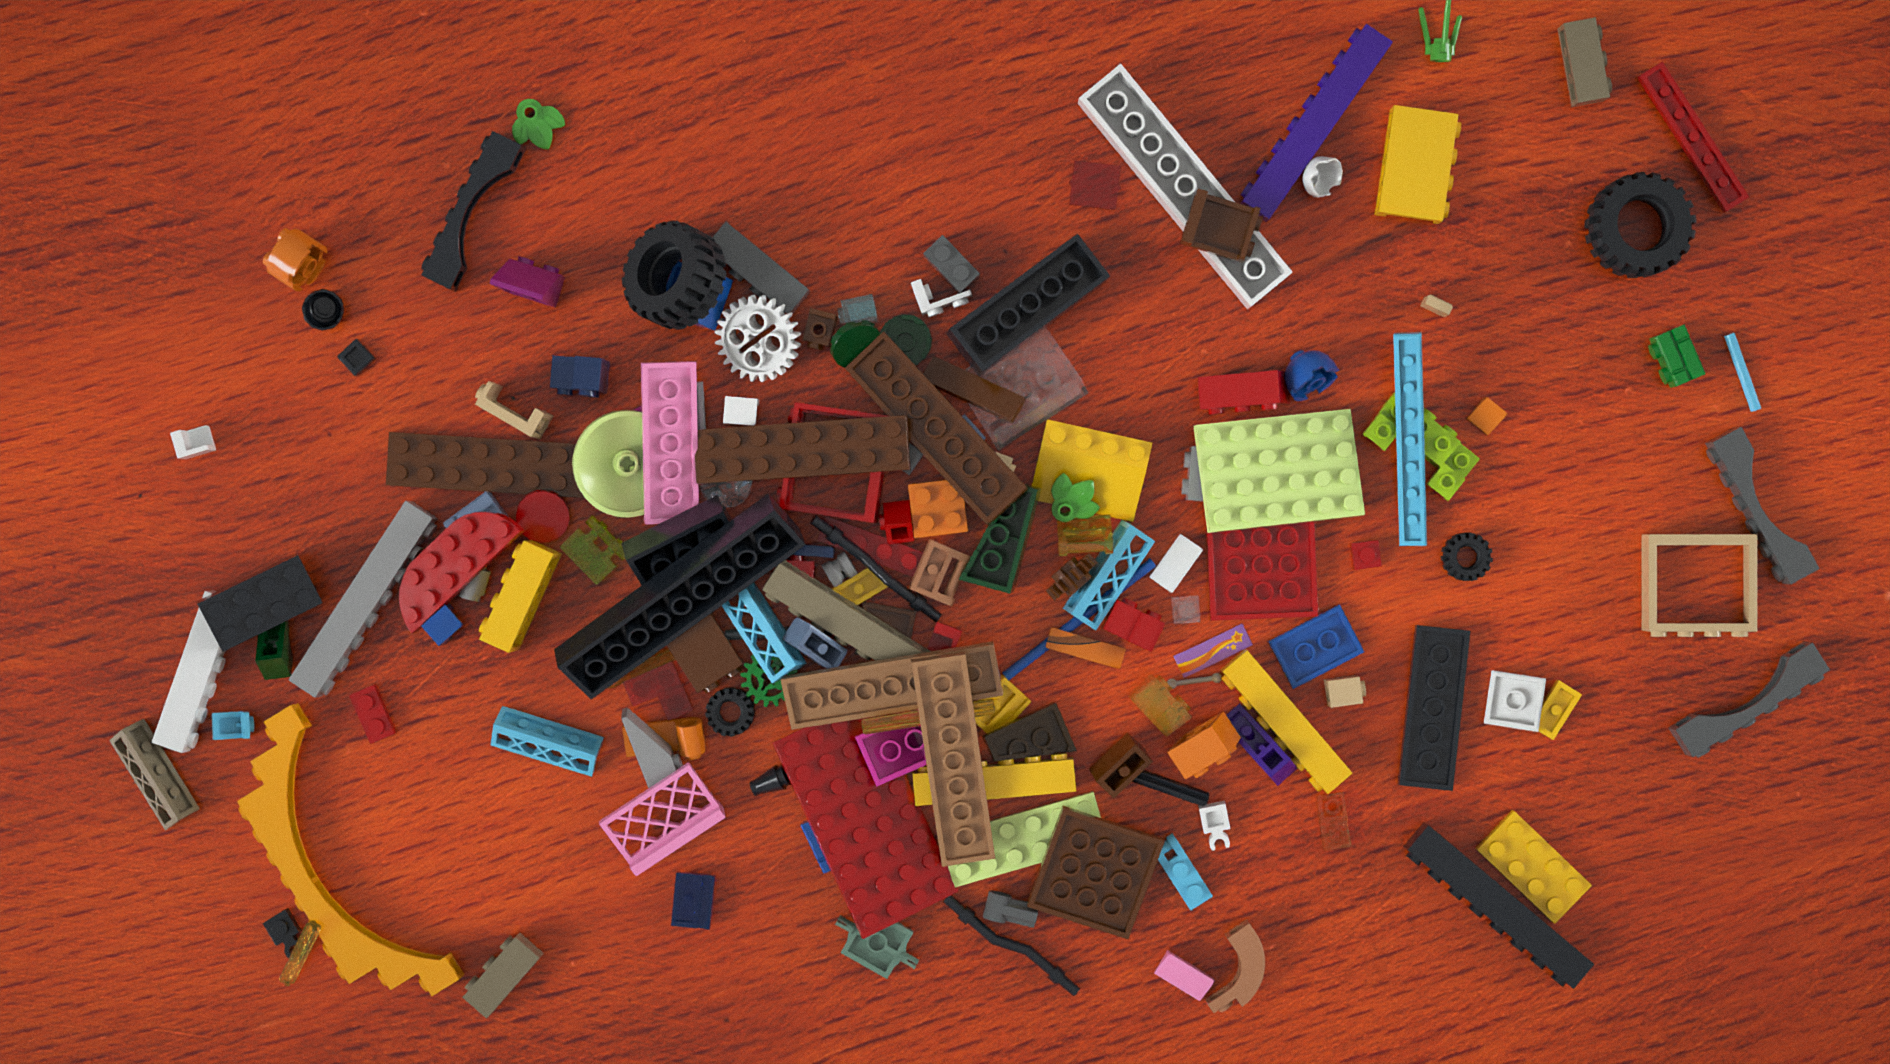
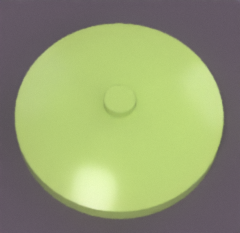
(610, 463)

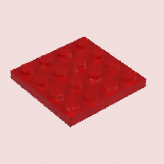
(1263, 572)

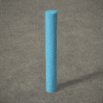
(1742, 372)

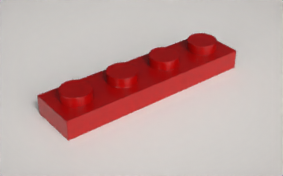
(894, 556)

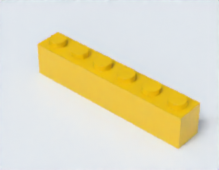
(1285, 721)
(1013, 778)

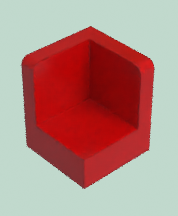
(944, 637)

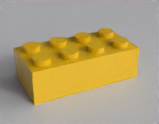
(519, 596)

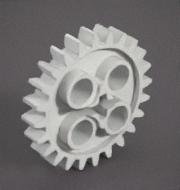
(743, 317)

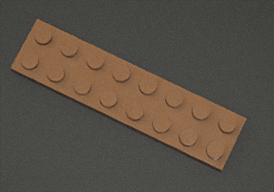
(877, 687)
(953, 758)

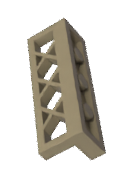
(155, 772)

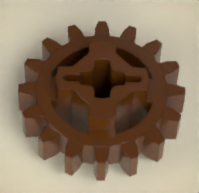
(1071, 576)

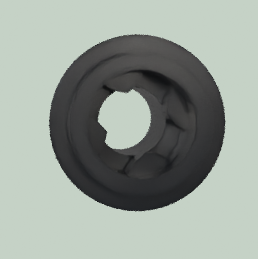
(770, 781)

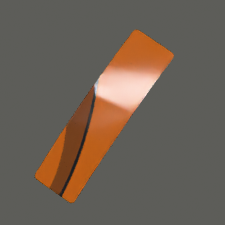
(1085, 648)

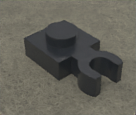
(283, 929)

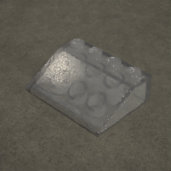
(1038, 374)

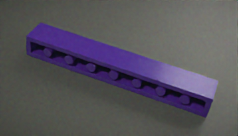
(1317, 121)

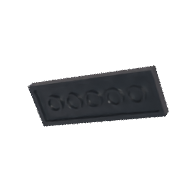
(1433, 707)

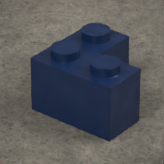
(579, 374)

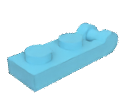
(1183, 874)

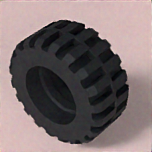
(1674, 218)
(651, 264)

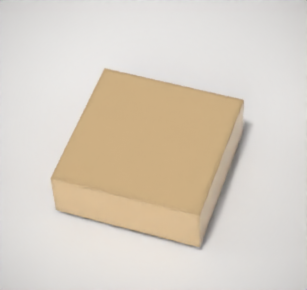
(1436, 305)

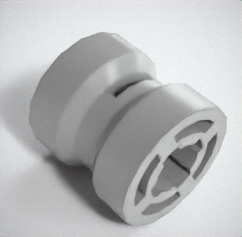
(839, 569)

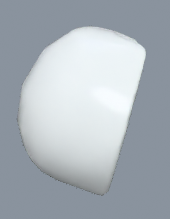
(1322, 175)

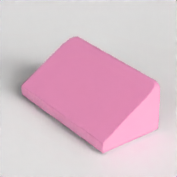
(1184, 975)

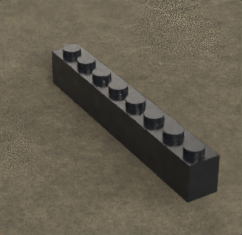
(1498, 905)

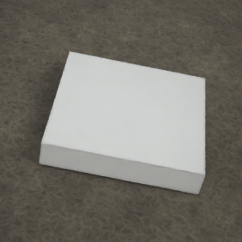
(1514, 701)

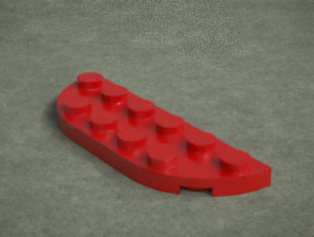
(453, 563)

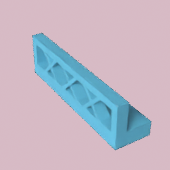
(1106, 564)
(770, 627)
(546, 737)

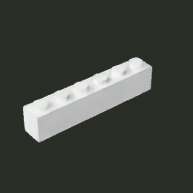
(191, 688)

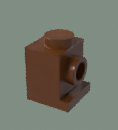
(824, 319)

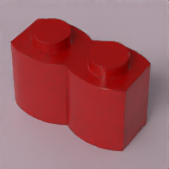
(1134, 625)

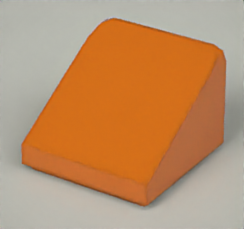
(1486, 415)

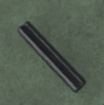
(1172, 788)

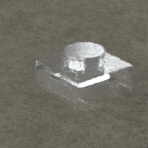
(1185, 609)

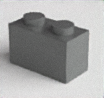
(951, 264)

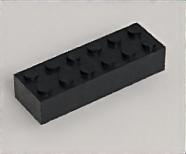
(1028, 305)

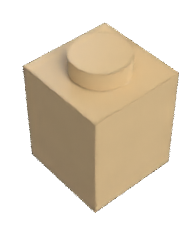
(1344, 691)

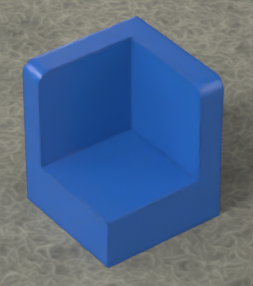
(442, 625)

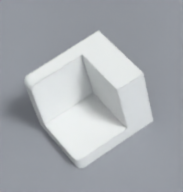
(740, 410)
(193, 442)

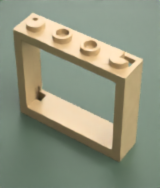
(1649, 585)

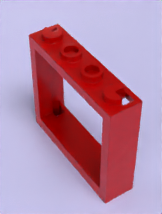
(876, 479)

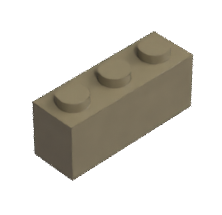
(1584, 62)
(502, 974)

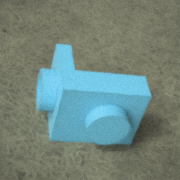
(232, 725)

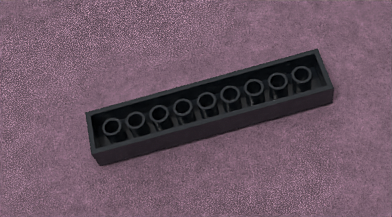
(679, 597)

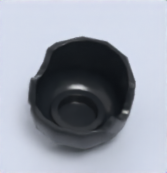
(323, 309)

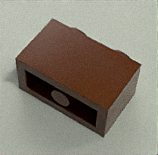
(1120, 765)

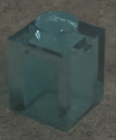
(858, 309)

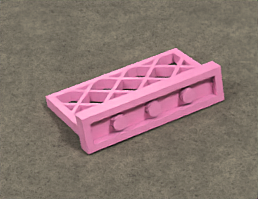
(671, 839)

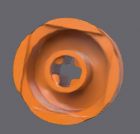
(295, 259)

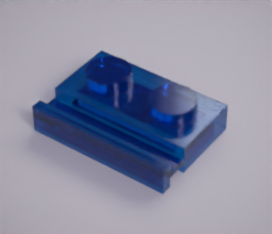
(693, 900)

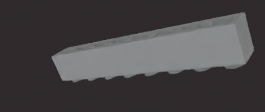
(363, 599)

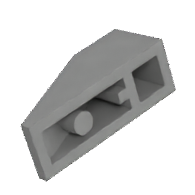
(651, 750)

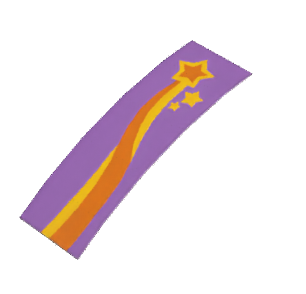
(1212, 650)

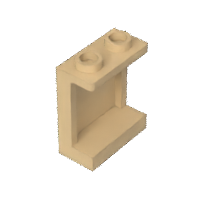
(533, 427)

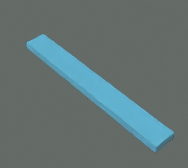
(1410, 438)

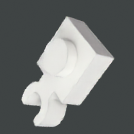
(1214, 821)

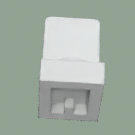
(923, 295)

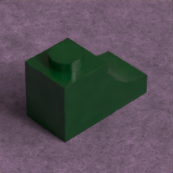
(274, 652)

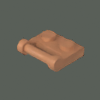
(933, 569)

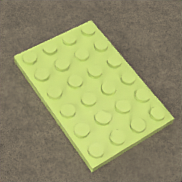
(1278, 470)

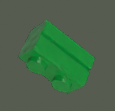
(1676, 356)

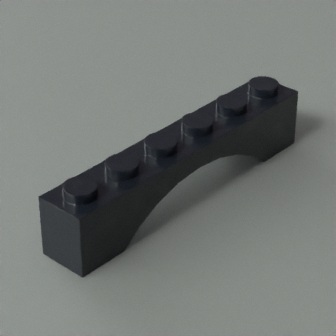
(498, 160)

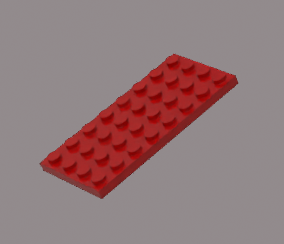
(866, 832)

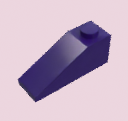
(1261, 746)

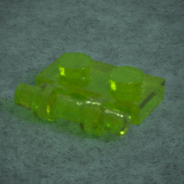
(588, 555)

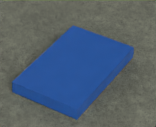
(1316, 646)

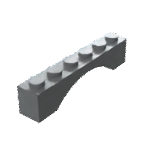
(1734, 459)
(1794, 671)

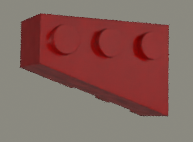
(1243, 391)

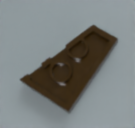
(1031, 735)

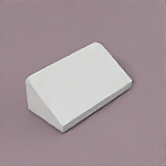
(1176, 563)

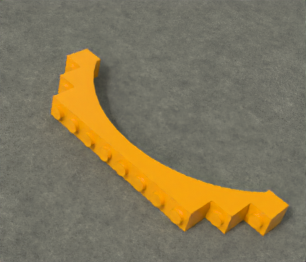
(275, 825)

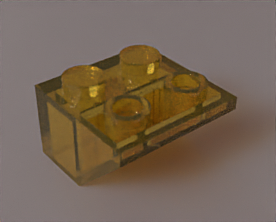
(1159, 705)

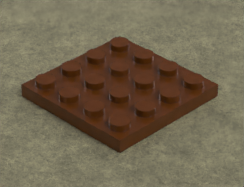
(1095, 872)

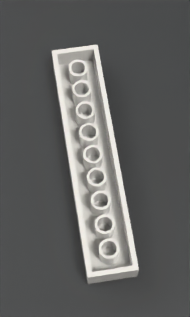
(1174, 174)

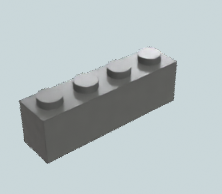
(759, 270)

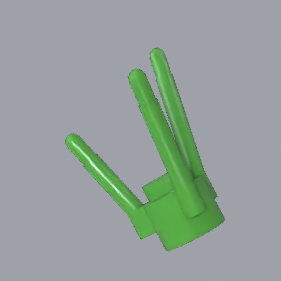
(1442, 48)

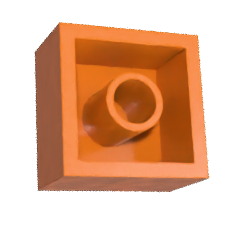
(936, 509)
(1204, 745)

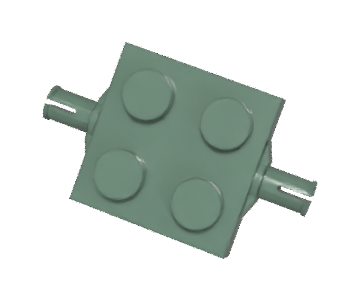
(879, 951)

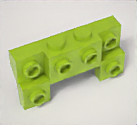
(1441, 448)

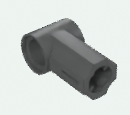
(1002, 908)

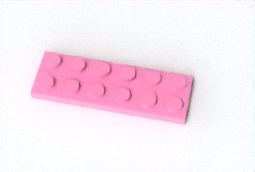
(669, 438)

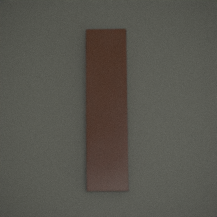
(974, 389)

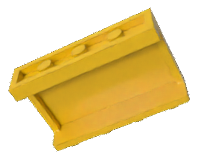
(1417, 164)

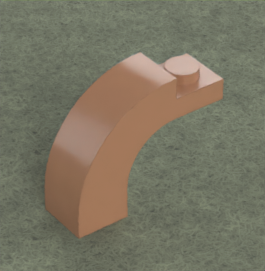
(1249, 972)

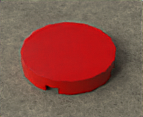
(543, 515)

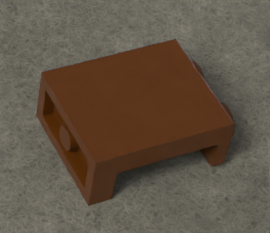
(1221, 226)
(705, 654)

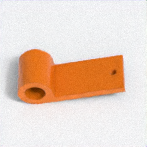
(682, 734)

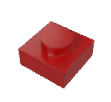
(1365, 555)

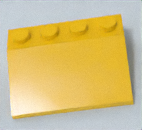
(1083, 454)

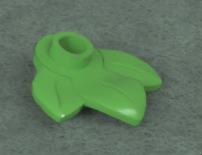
(539, 126)
(1075, 497)

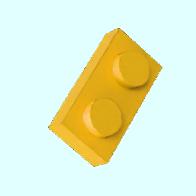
(860, 587)
(1557, 708)

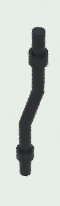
(836, 535)
(1055, 973)

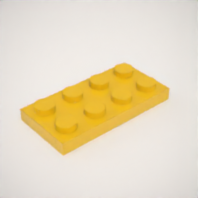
(1533, 866)

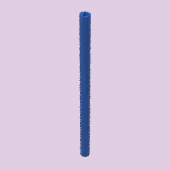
(1072, 624)

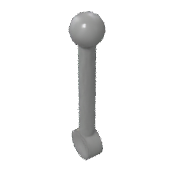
(1216, 678)

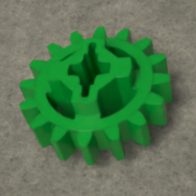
(758, 672)

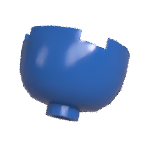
(1308, 373)

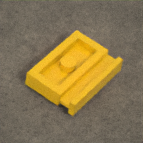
(1006, 707)

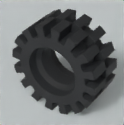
(1450, 556)
(718, 723)

